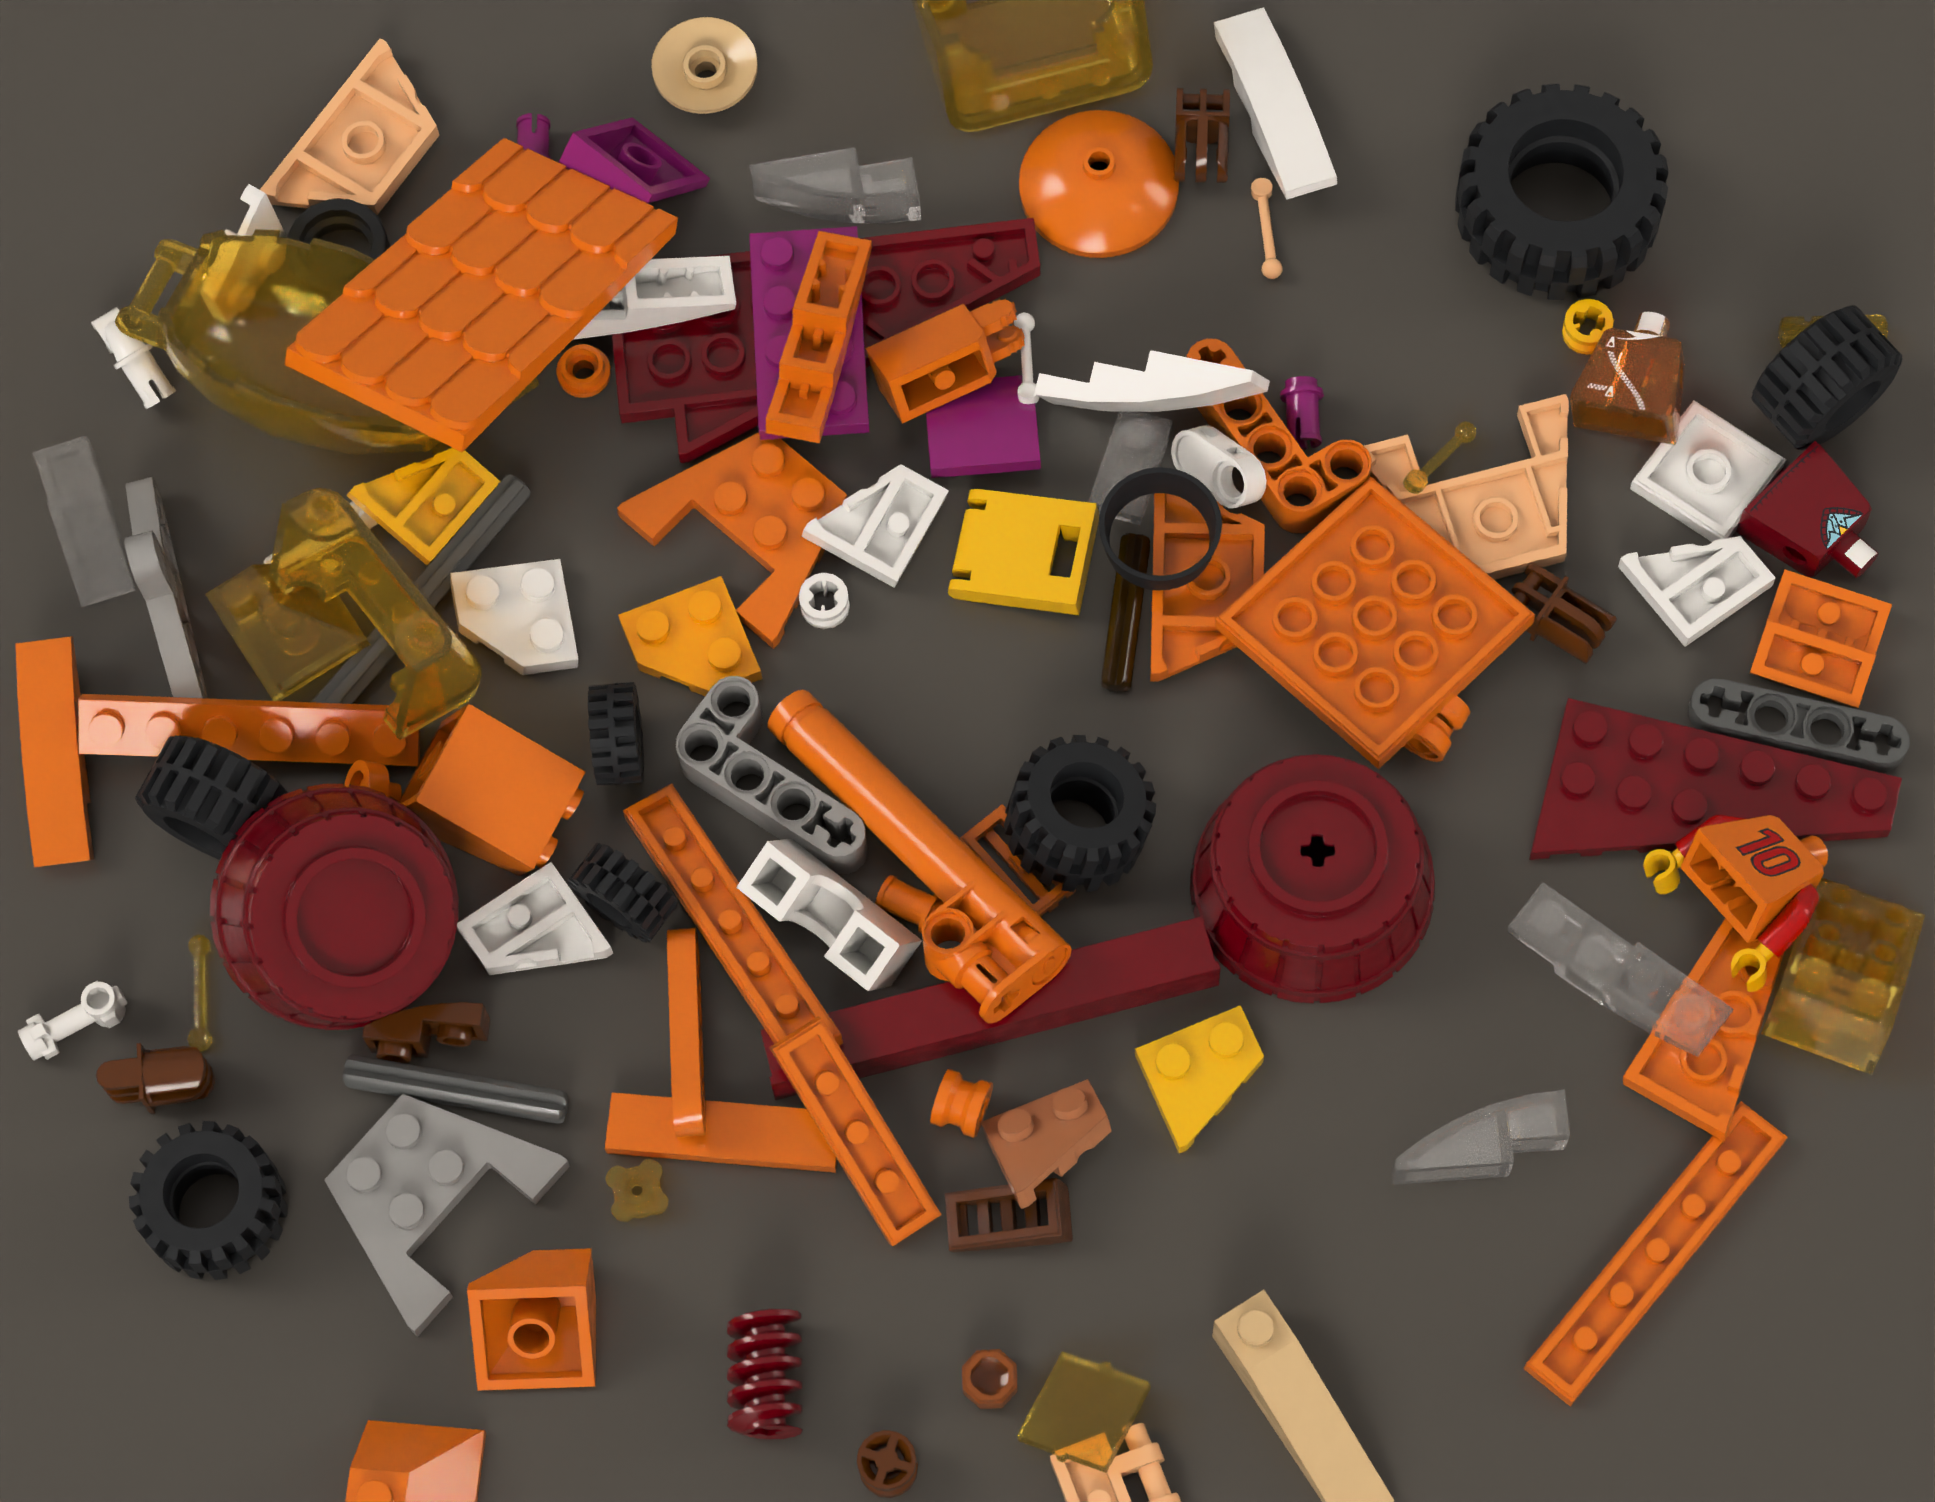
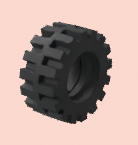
(615, 733)

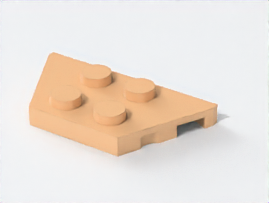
(359, 142)

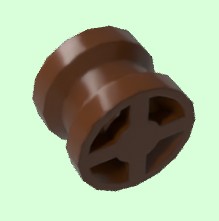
(889, 1452)

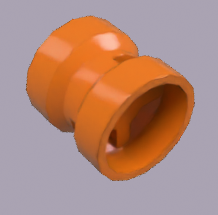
(1434, 738)

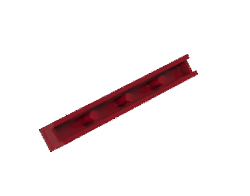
(1090, 985)

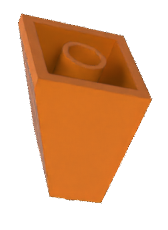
(493, 791)

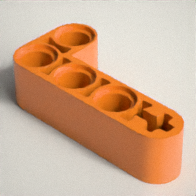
(1295, 471)

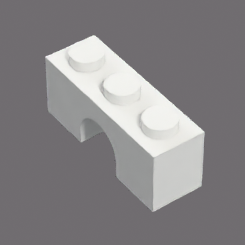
(805, 891)

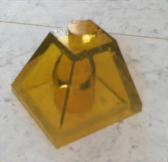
(287, 635)

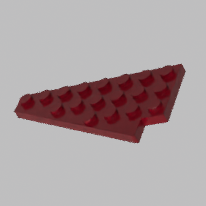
(707, 365)

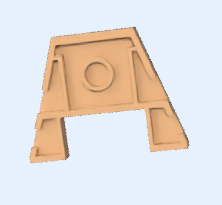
(1498, 514)

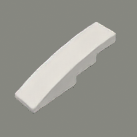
(1275, 104)
(667, 294)
(1166, 385)

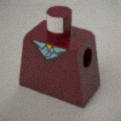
(1811, 517)

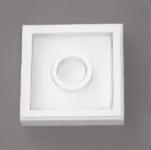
(1707, 473)

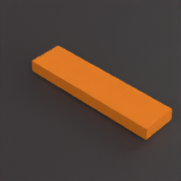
(855, 1131)
(733, 1134)

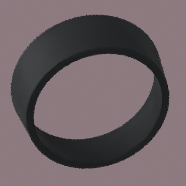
(1168, 482)

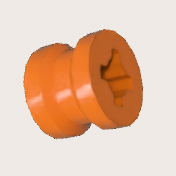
(961, 1103)

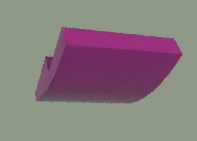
(984, 432)

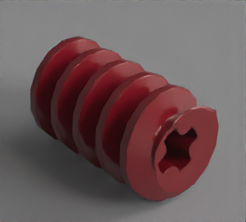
(761, 1374)

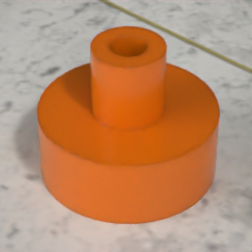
(373, 776)

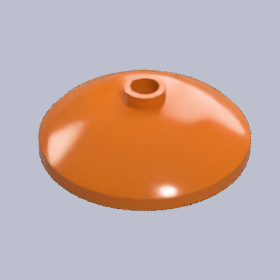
(1093, 209)

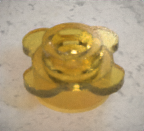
(631, 1206)

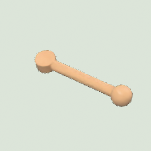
(1261, 191)

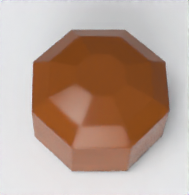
(989, 1379)

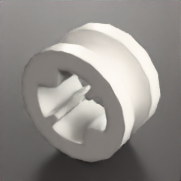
(818, 583)

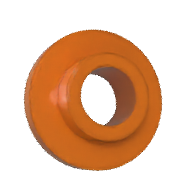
(581, 357)

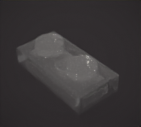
(1134, 445)

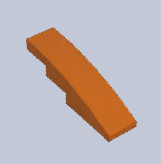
(818, 336)
(50, 752)

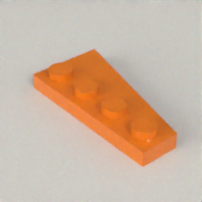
(1709, 1086)

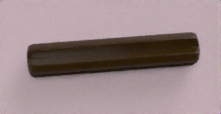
(1125, 616)

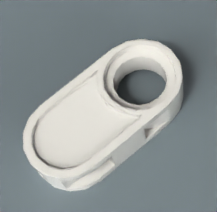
(1211, 458)

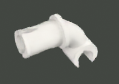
(134, 360)

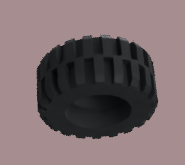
(1572, 131)

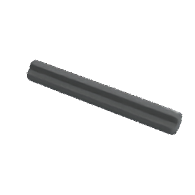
(456, 1089)

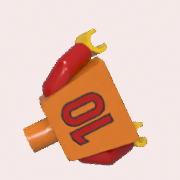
(1753, 876)

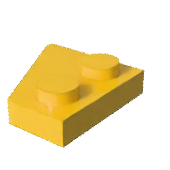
(426, 500)
(1199, 1071)

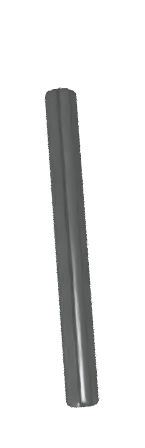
(455, 556)

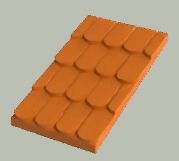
(480, 293)

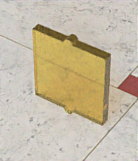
(1084, 1412)

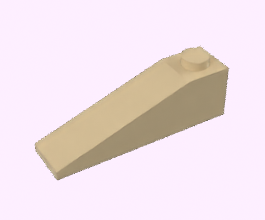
(1297, 1402)

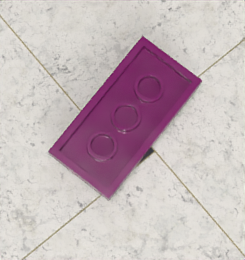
(776, 276)

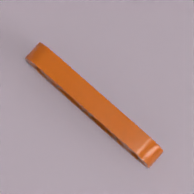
(686, 1032)

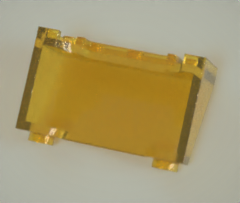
(1031, 56)
(334, 551)

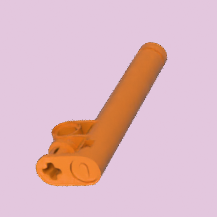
(1003, 942)

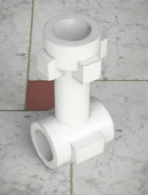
(98, 1004)

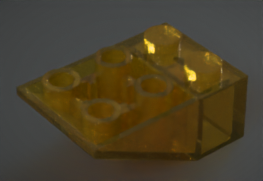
(1845, 977)

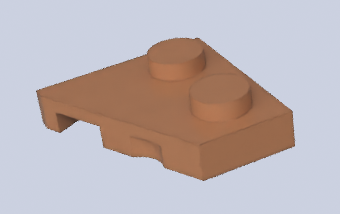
(1046, 1137)

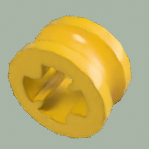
(1577, 314)

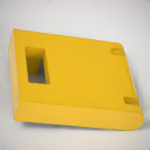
(1011, 549)

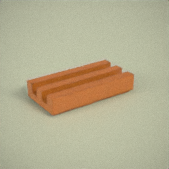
(1046, 900)

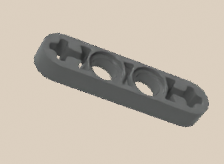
(1799, 716)

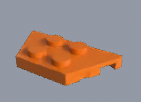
(1185, 616)

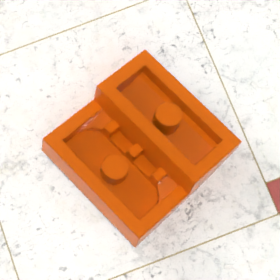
(1820, 639)

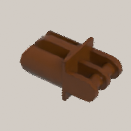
(1202, 129)
(1566, 616)
(158, 1077)

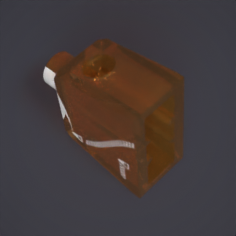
(1633, 383)

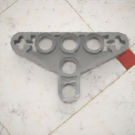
(158, 579)

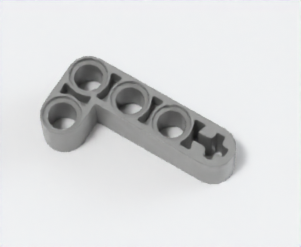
(779, 785)

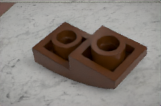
(410, 1030)

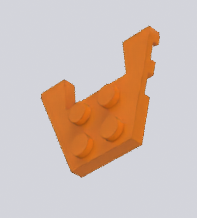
(762, 501)

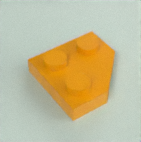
(691, 637)

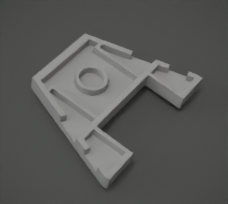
(412, 1176)

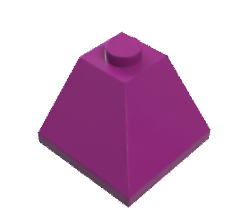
(631, 161)

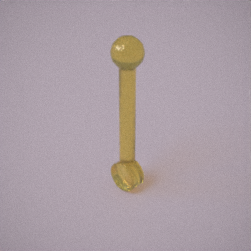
(1417, 480)
(199, 1037)

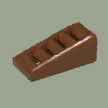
(1034, 1234)

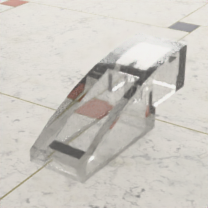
(838, 188)
(84, 520)
(1485, 1140)

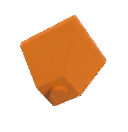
(535, 1322)
(416, 1464)

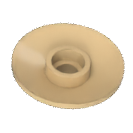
(702, 46)

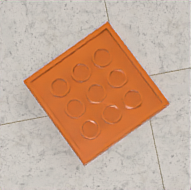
(1374, 622)

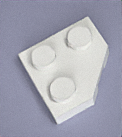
(518, 614)

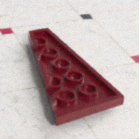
(1650, 782)

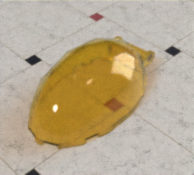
(232, 332)

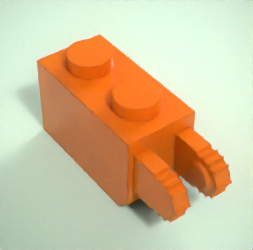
(944, 357)

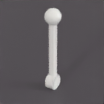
(1027, 388)

